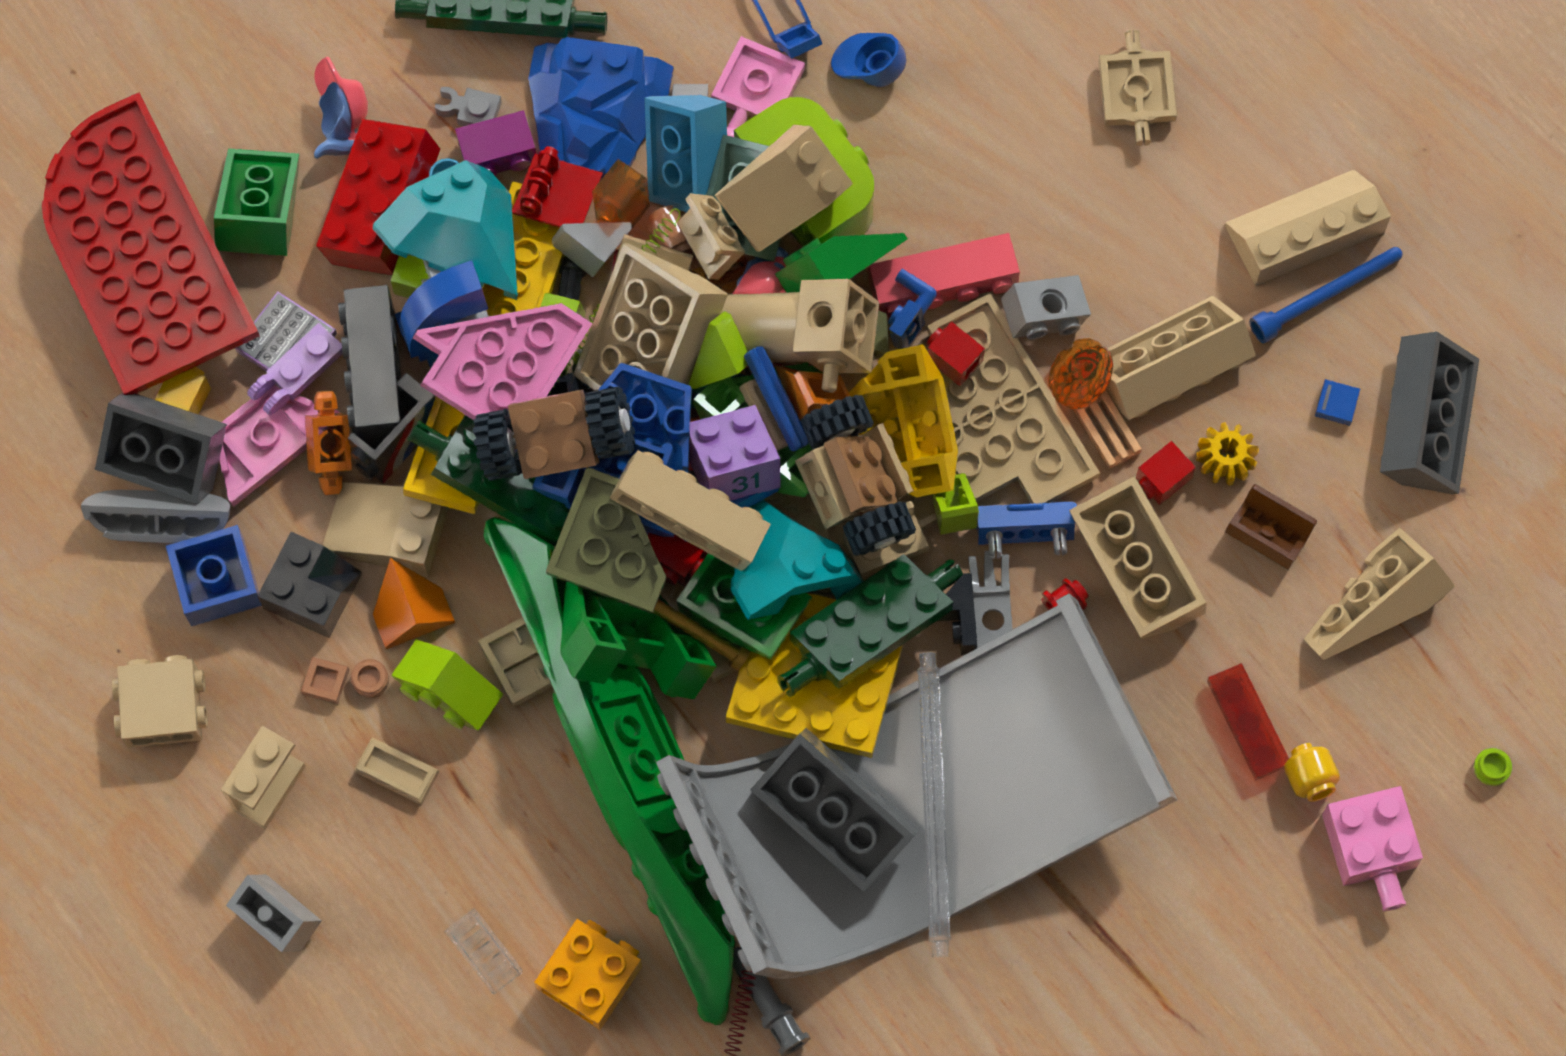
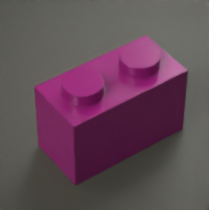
(498, 143)

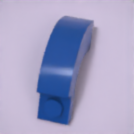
(441, 302)

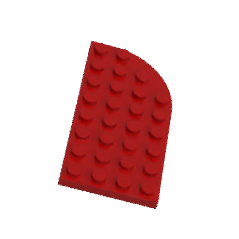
(139, 250)

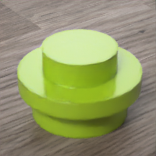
(1492, 766)

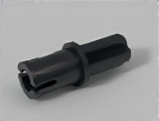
(570, 279)

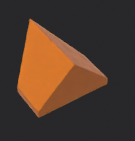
(806, 389)
(409, 606)

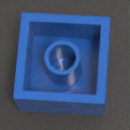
(213, 575)

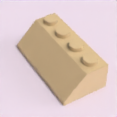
(1308, 226)
(1177, 356)
(1139, 559)

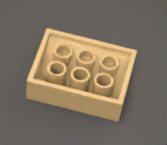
(649, 319)

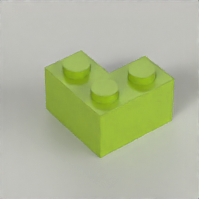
(446, 682)

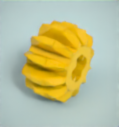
(1224, 466)

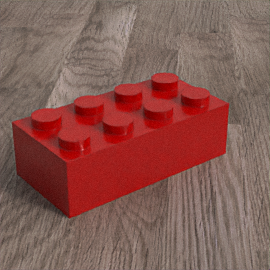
(377, 171)

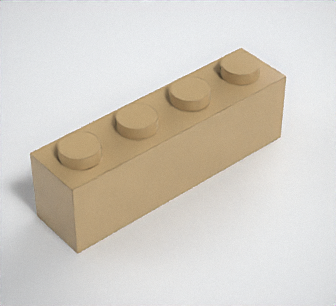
(690, 510)

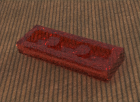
(1248, 721)

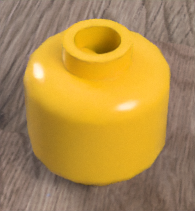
(1312, 772)

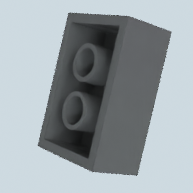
(160, 447)

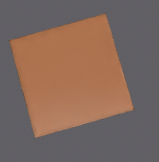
(325, 680)

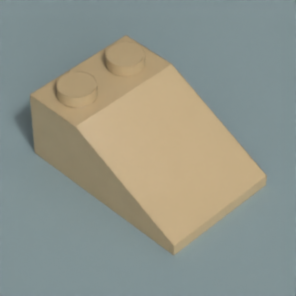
(783, 187)
(382, 524)

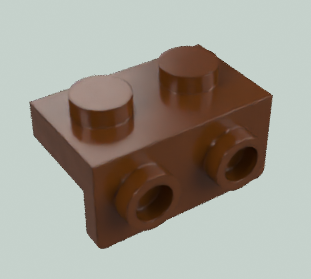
(1271, 526)

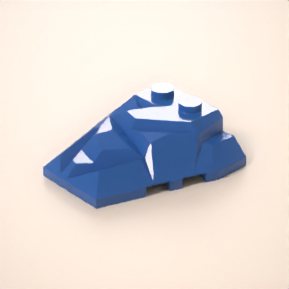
(593, 99)
(661, 427)

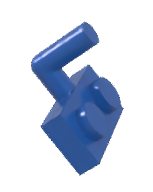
(909, 320)

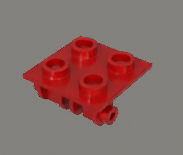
(556, 190)

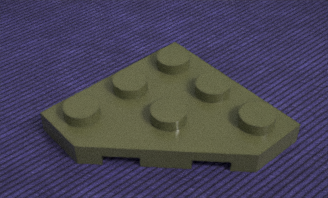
(607, 547)

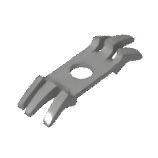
(991, 597)

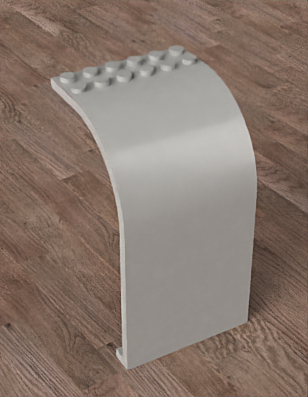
(1032, 772)

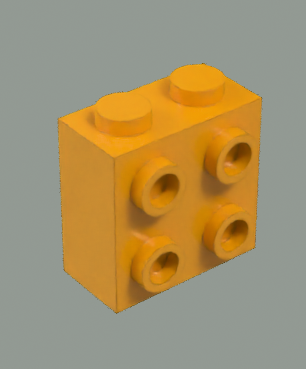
(589, 972)

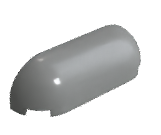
(153, 515)

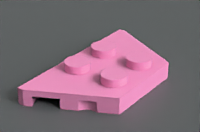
(262, 444)

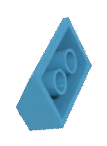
(682, 145)

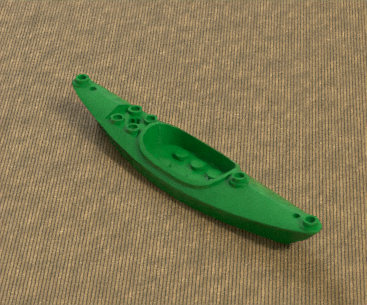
(617, 741)

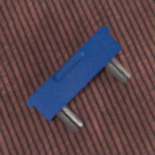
(1025, 524)

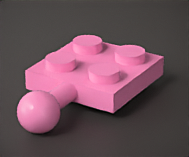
(755, 80)

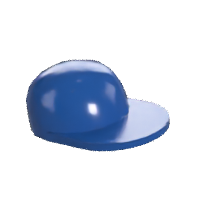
(870, 57)

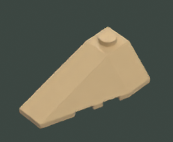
(1392, 588)

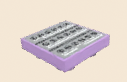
(280, 328)

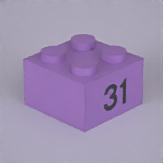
(734, 453)

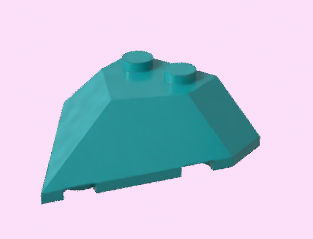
(456, 220)
(790, 564)

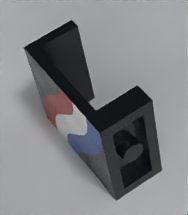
(395, 447)

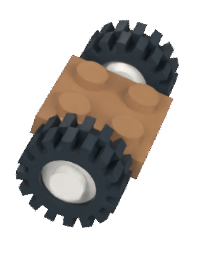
(554, 434)
(860, 474)

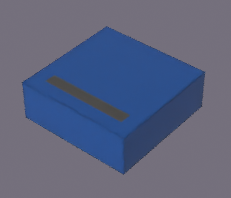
(1337, 402)

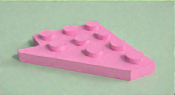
(501, 357)

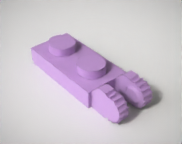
(297, 368)

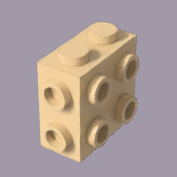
(159, 702)

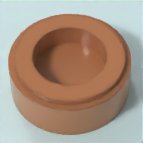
(370, 678)

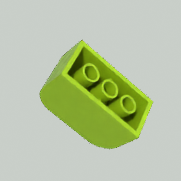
(853, 209)

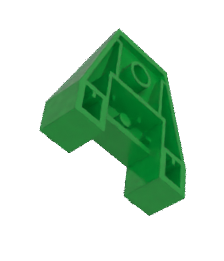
(608, 632)

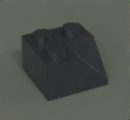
(309, 585)

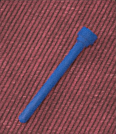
(1266, 325)

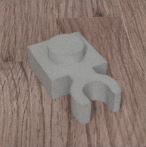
(472, 108)

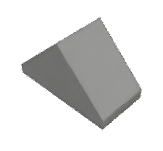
(590, 243)

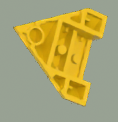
(913, 405)

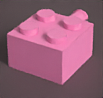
(1374, 841)

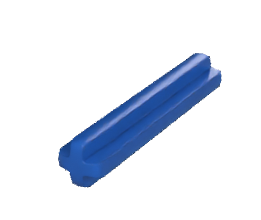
(776, 398)

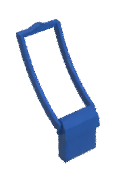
(796, 39)

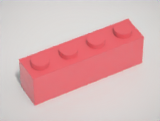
(952, 271)

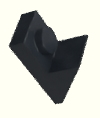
(963, 610)

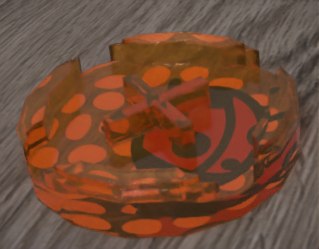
(1080, 373)

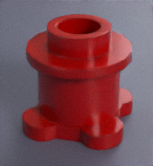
(1067, 587)

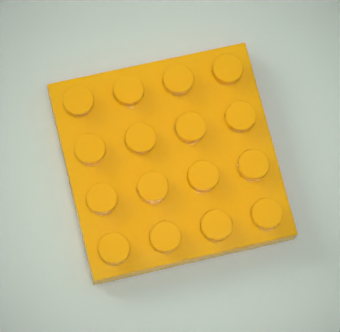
(840, 718)

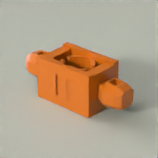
(330, 481)

